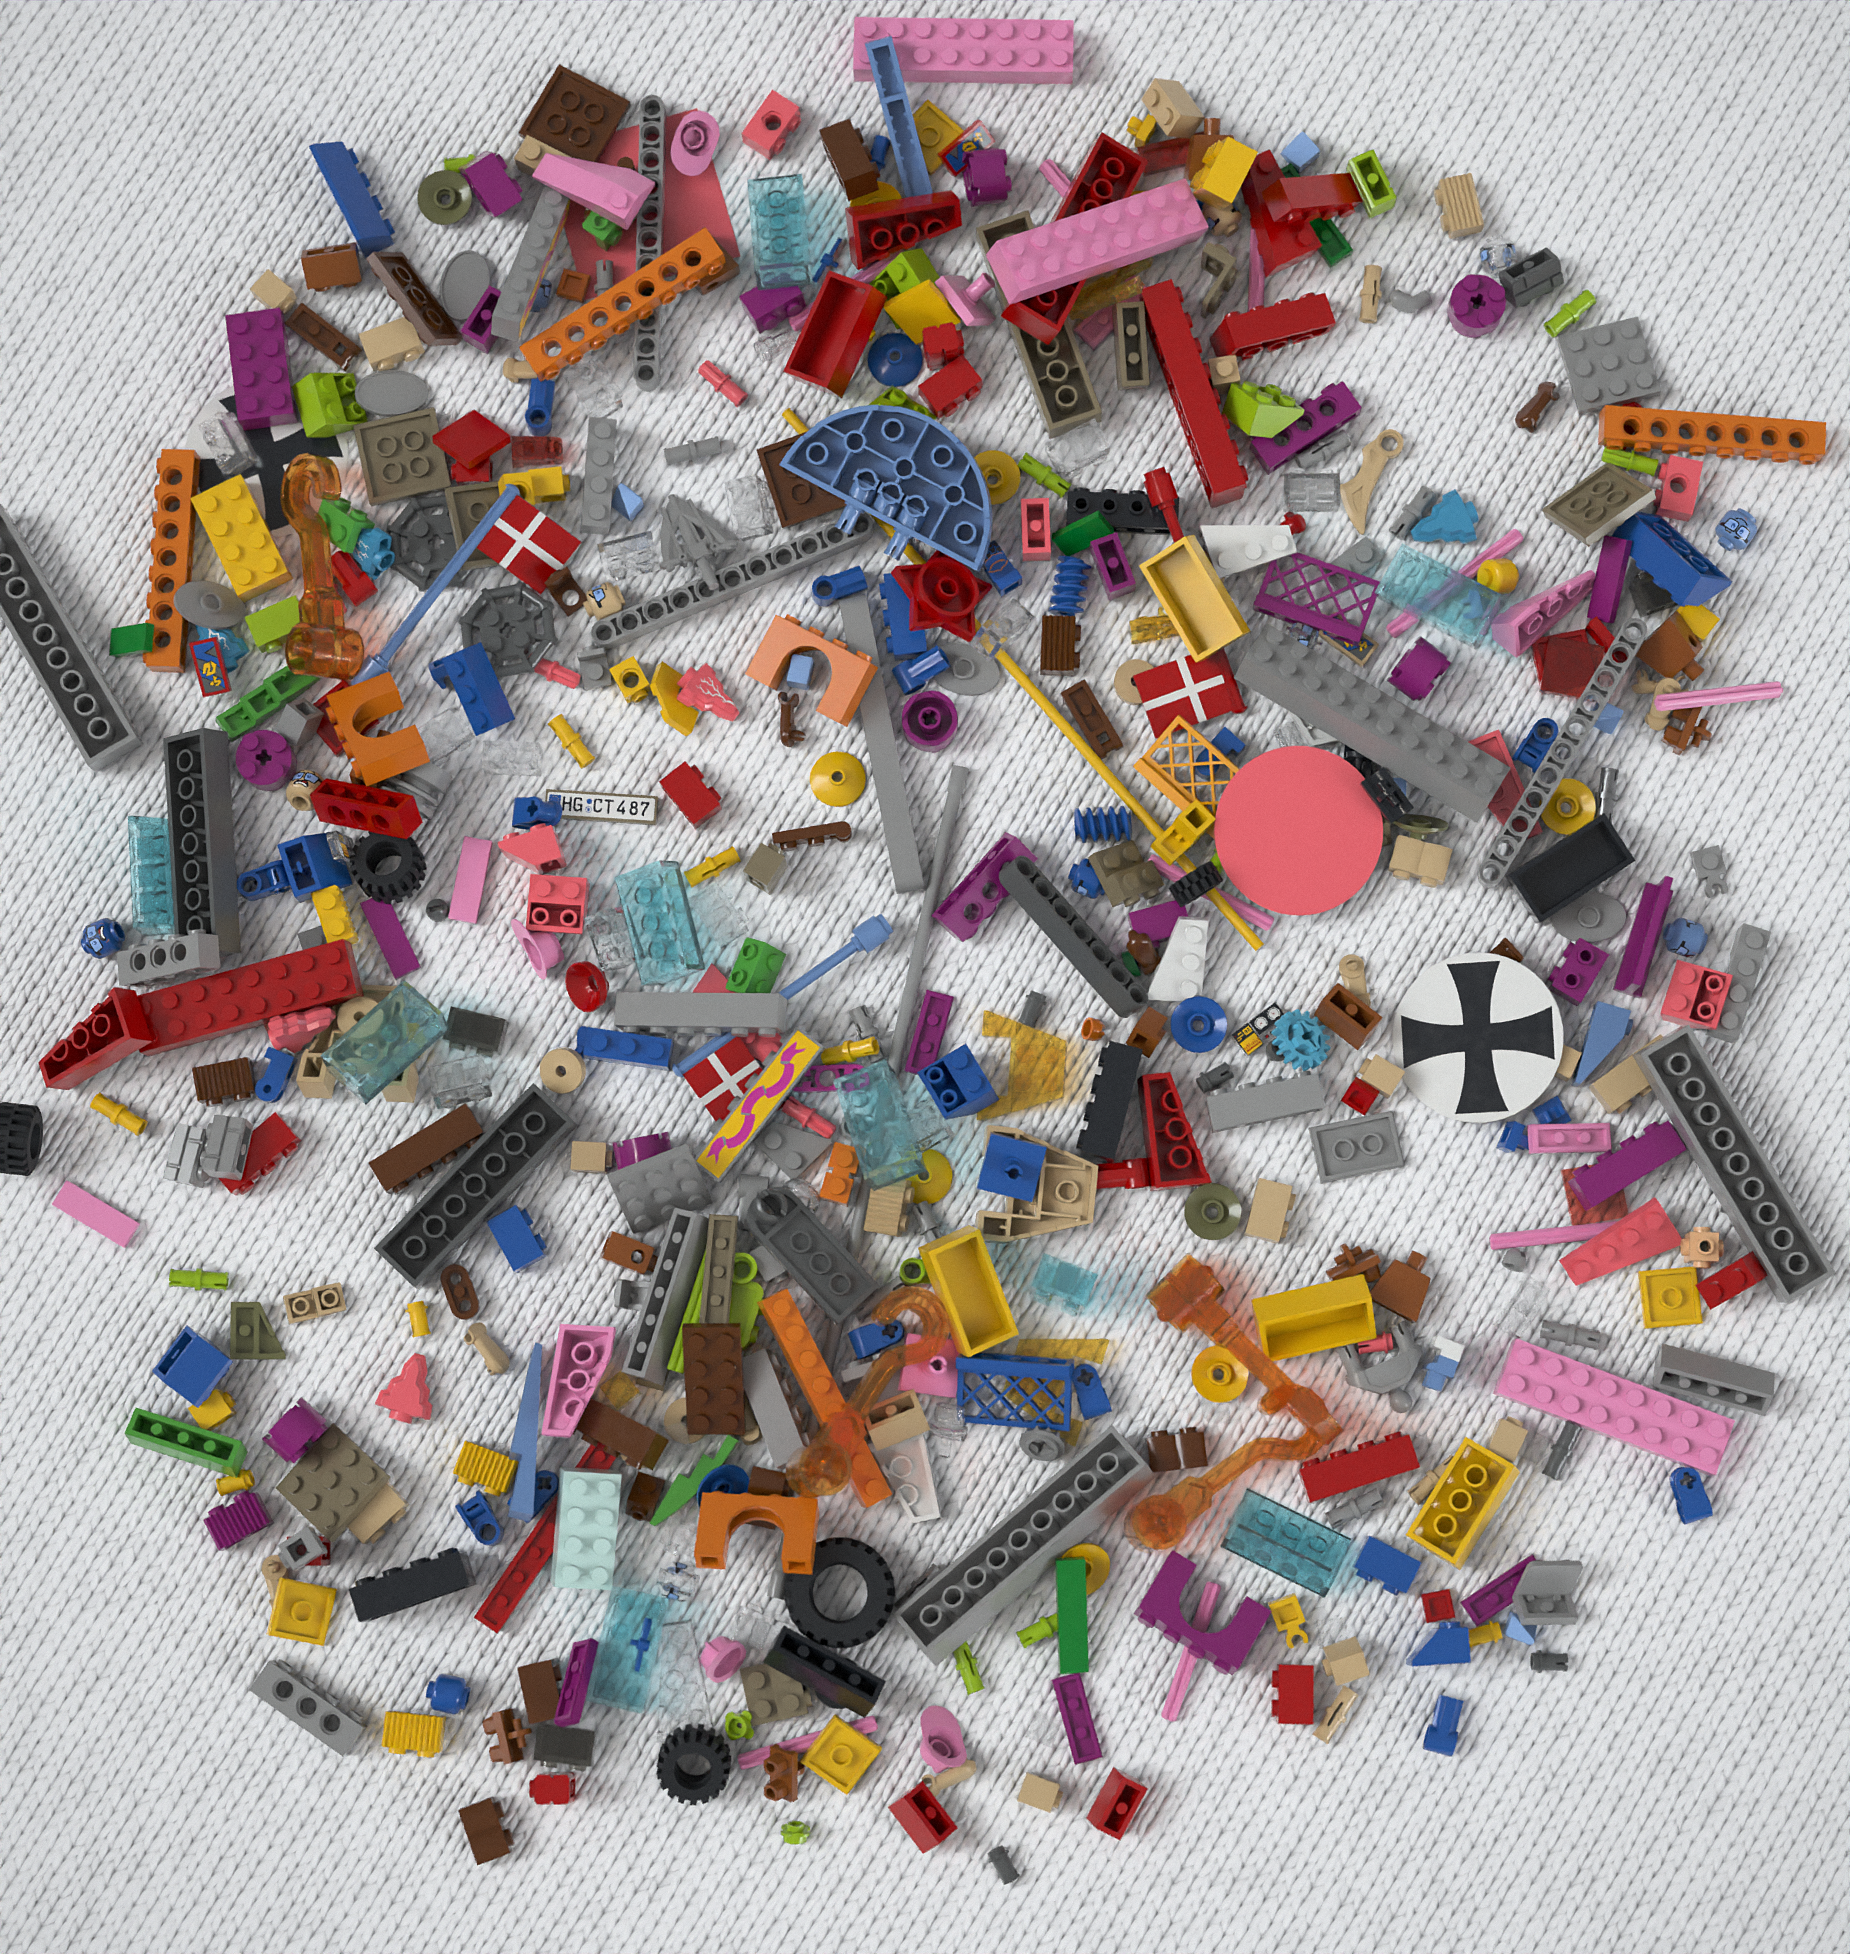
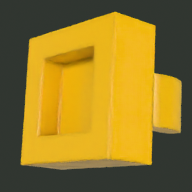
(1142, 130)

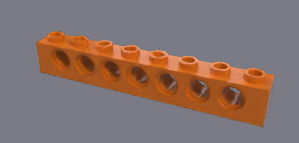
(628, 290)
(1809, 434)
(172, 463)

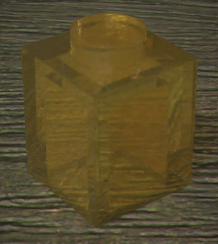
(620, 1390)

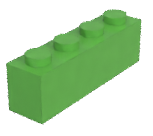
(186, 1442)

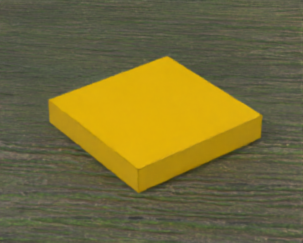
(934, 133)
(921, 308)
(1669, 1297)
(301, 1611)
(841, 1754)

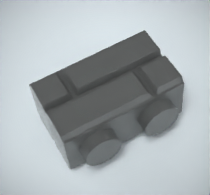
(1531, 277)

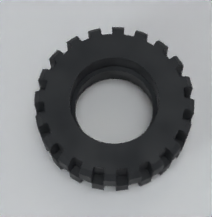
(875, 1611)

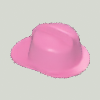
(694, 143)
(541, 948)
(722, 1658)
(942, 1739)

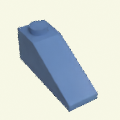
(1604, 1032)

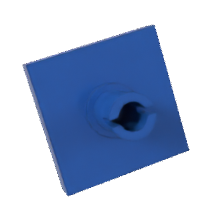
(1011, 1167)

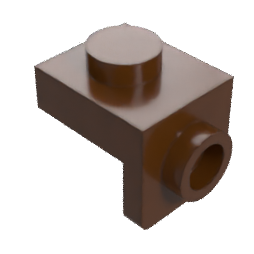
(644, 1497)

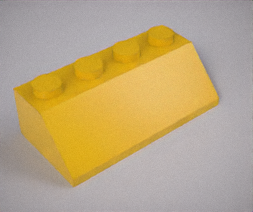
(1463, 1503)

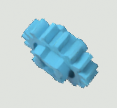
(1300, 1040)

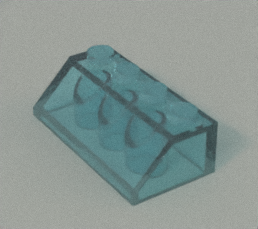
(150, 876)
(1286, 1543)

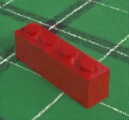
(1312, 197)
(1358, 1468)

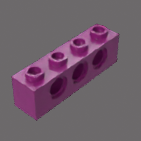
(1345, 410)
(970, 890)

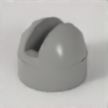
(1514, 1260)

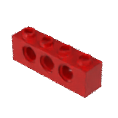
(366, 808)

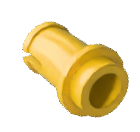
(418, 1318)
(231, 1484)
(1485, 1634)

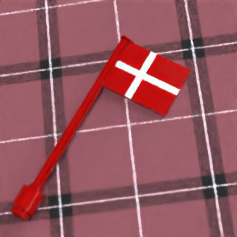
(1183, 686)

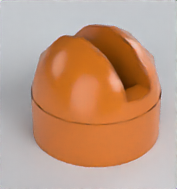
(1092, 1029)

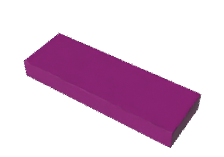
(1609, 578)
(391, 937)
(929, 1031)
(1496, 1594)
(576, 1682)
(1077, 1718)

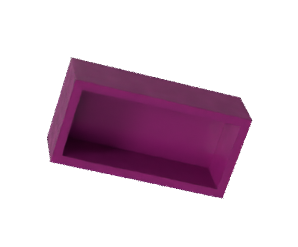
(261, 368)

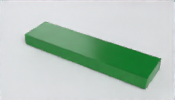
(1333, 243)
(1071, 1615)

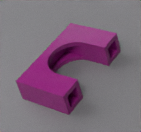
(1162, 1610)

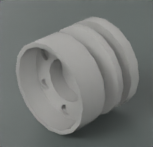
(420, 783)

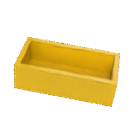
(1223, 172)
(241, 538)
(1194, 598)
(969, 1290)
(1314, 1318)

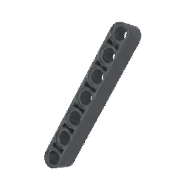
(1073, 936)

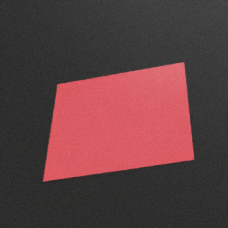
(688, 208)

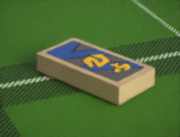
(1358, 655)

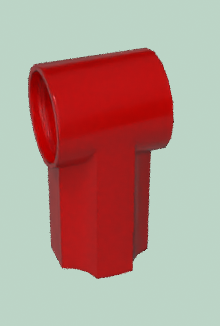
(354, 581)
(1126, 1174)

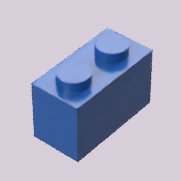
(517, 1239)
(1385, 1565)

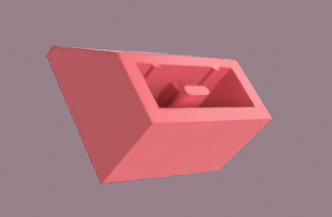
(535, 850)
(557, 904)
(1695, 996)

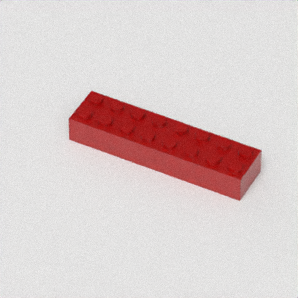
(1103, 177)
(1192, 394)
(249, 996)

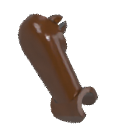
(1531, 411)
(788, 730)
(1142, 950)

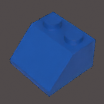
(1442, 1646)

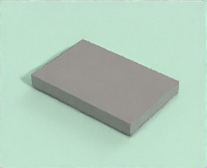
(1356, 1147)

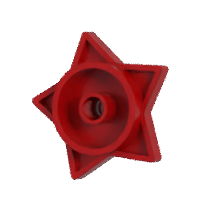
(942, 594)

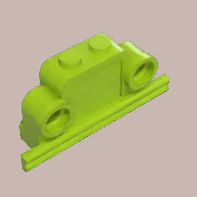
(743, 1306)

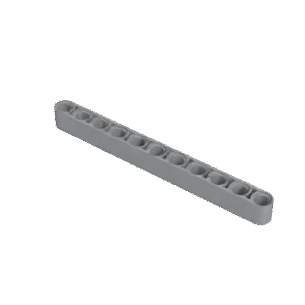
(650, 230)
(724, 592)
(1569, 741)
(883, 752)

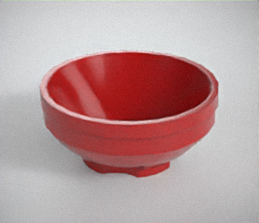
(581, 986)

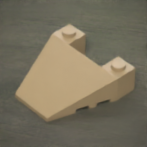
(318, 1083)
(1060, 1202)

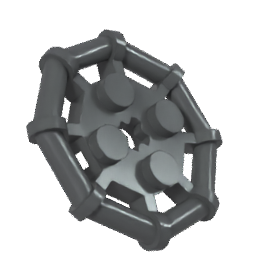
(419, 539)
(517, 617)

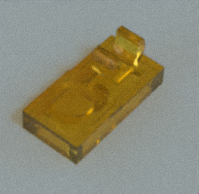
(1151, 628)

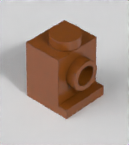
(1148, 1032)

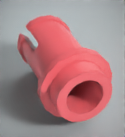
(1381, 1343)

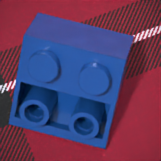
(312, 865)
(958, 1084)
(192, 1366)

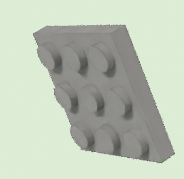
(1608, 365)
(657, 1185)

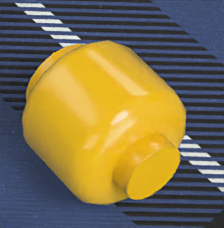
(1498, 575)

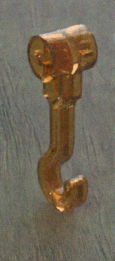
(320, 642)
(1189, 1297)
(826, 1462)
(1163, 1519)

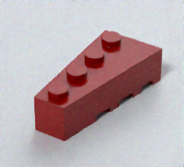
(899, 224)
(1278, 242)
(1272, 326)
(102, 1039)
(1168, 1136)

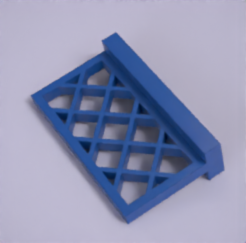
(1019, 1366)

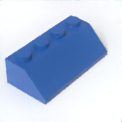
(352, 196)
(1671, 560)

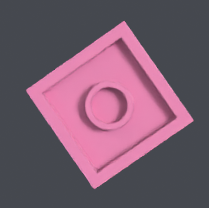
(967, 297)
(934, 1376)

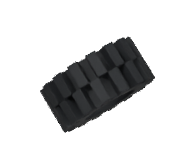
(1195, 884)

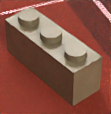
(1130, 345)

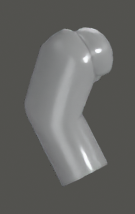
(1409, 303)

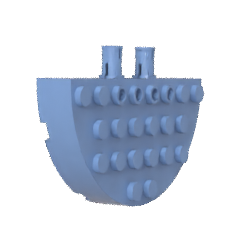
(902, 473)

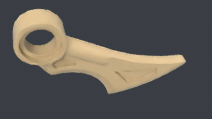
(1358, 491)

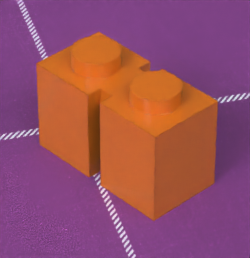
(837, 1185)

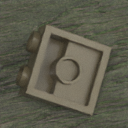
(1125, 874)
(773, 1694)

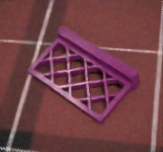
(1293, 613)
(1643, 938)

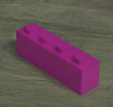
(1627, 1165)

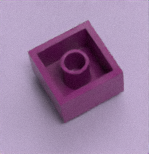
(491, 183)

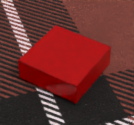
(1360, 1096)
(1437, 1606)

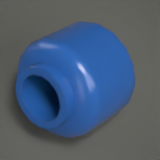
(448, 1694)

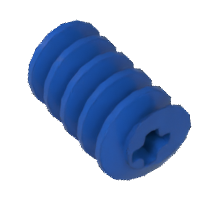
(1068, 586)
(1102, 824)

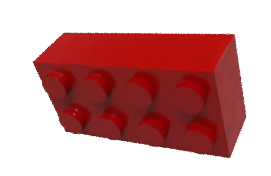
(835, 334)

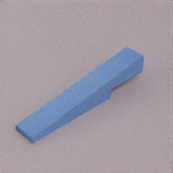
(898, 117)
(525, 1441)

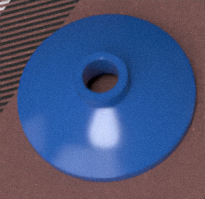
(895, 372)
(1209, 1014)
(725, 1478)

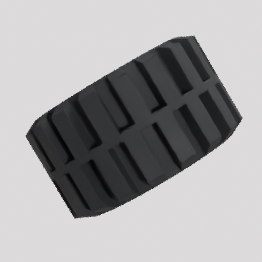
(393, 885)
(20, 1138)
(690, 1786)

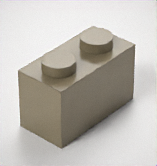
(766, 867)

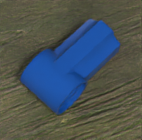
(540, 405)
(841, 584)
(914, 673)
(1442, 1733)

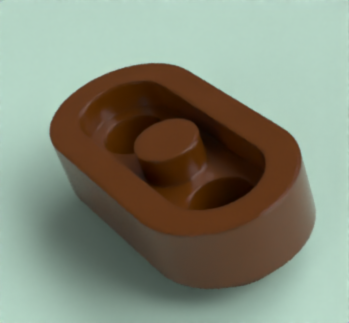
(460, 1292)

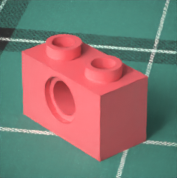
(773, 109)
(1687, 474)
(1035, 529)

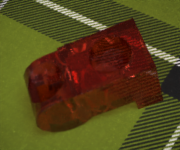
(536, 450)

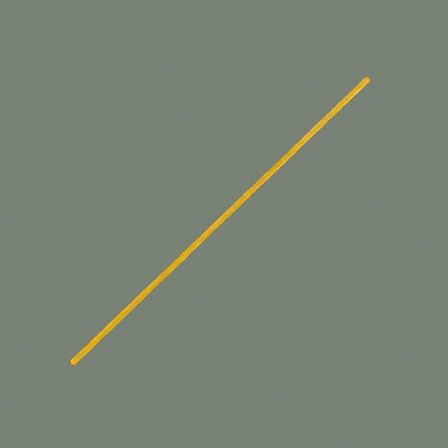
(1076, 739)

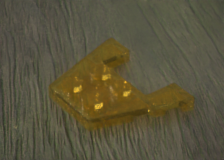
(1110, 290)
(1034, 1070)
(1087, 1349)

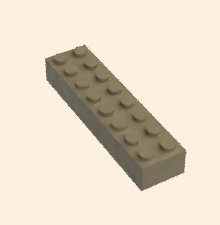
(1052, 370)

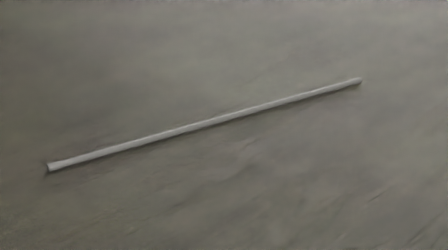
(955, 790)

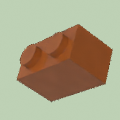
(332, 266)
(1347, 1016)

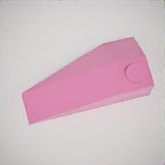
(602, 188)
(1533, 617)
(577, 1367)

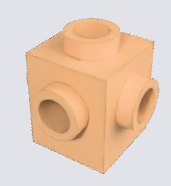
(1691, 1247)

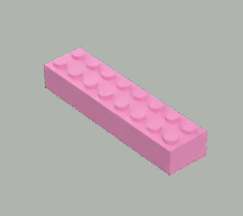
(970, 49)
(1096, 241)
(1613, 1407)

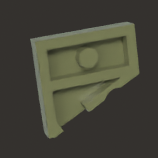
(252, 1334)

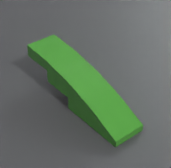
(263, 702)
(686, 1488)

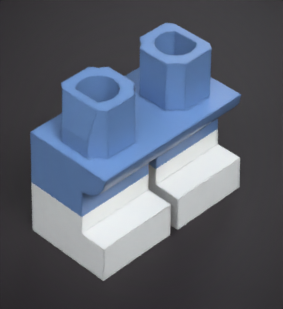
(1443, 1364)

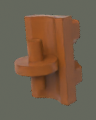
(1679, 738)
(1354, 1262)
(510, 1736)
(784, 1773)

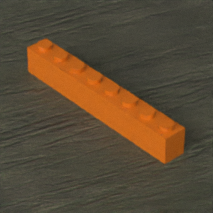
(819, 1388)

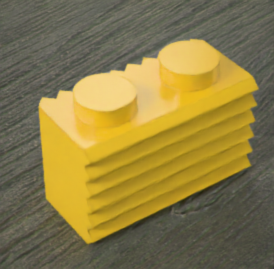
(334, 915)
(486, 1468)
(413, 1732)

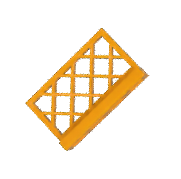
(1167, 782)

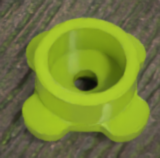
(732, 1728)
(795, 1832)

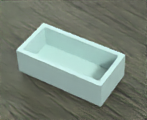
(586, 1528)

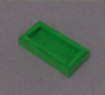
(1080, 533)
(131, 640)

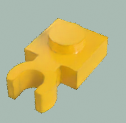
(1288, 1616)

